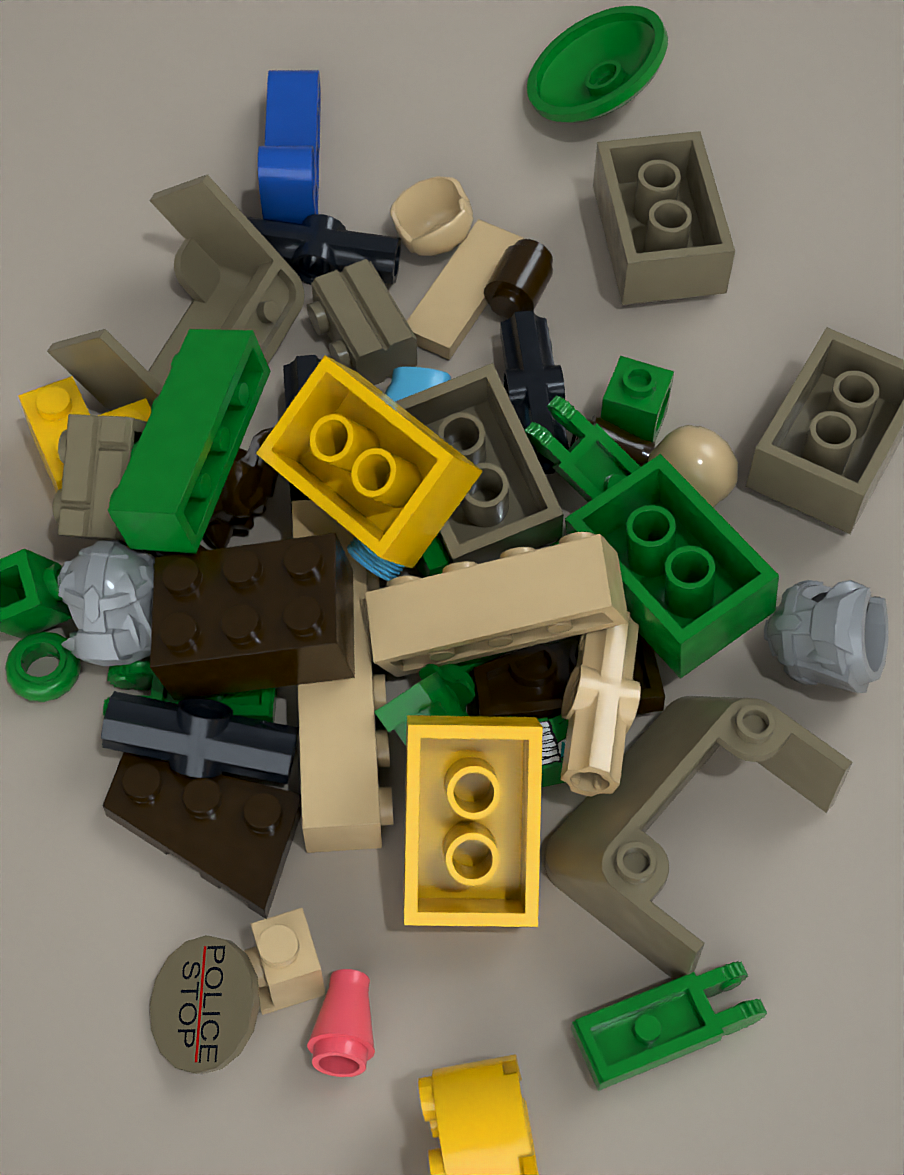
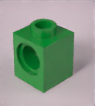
(638, 397)

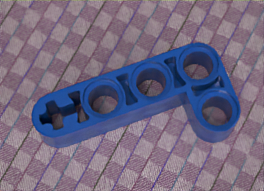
(292, 146)

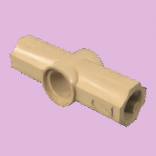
(600, 709)

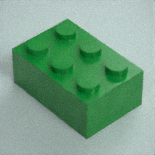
(680, 565)

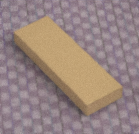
(458, 292)

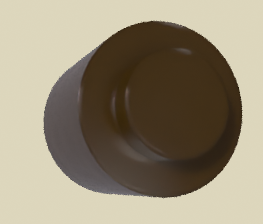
(519, 278)

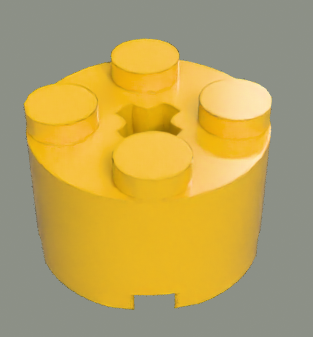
(478, 1119)

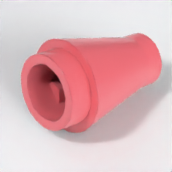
(343, 1029)

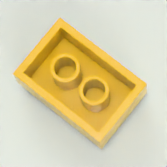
(368, 463)
(472, 821)

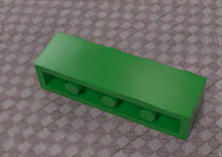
(190, 441)

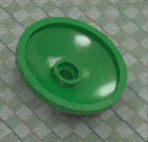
(598, 64)

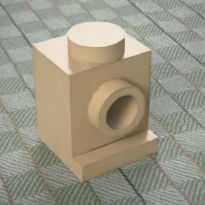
(285, 961)

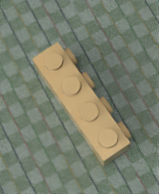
(497, 604)

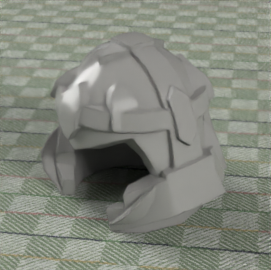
(110, 603)
(830, 634)

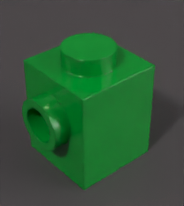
(30, 594)

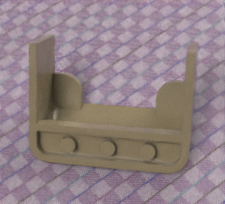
(226, 270)
(618, 870)

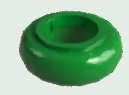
(45, 687)

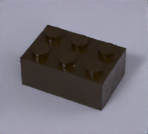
(253, 617)

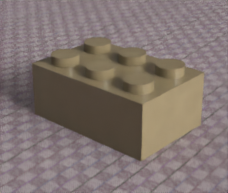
(662, 218)
(833, 432)
(512, 497)

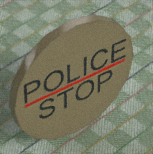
(204, 1004)

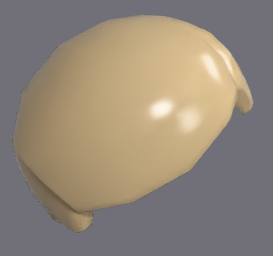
(432, 216)
(702, 460)

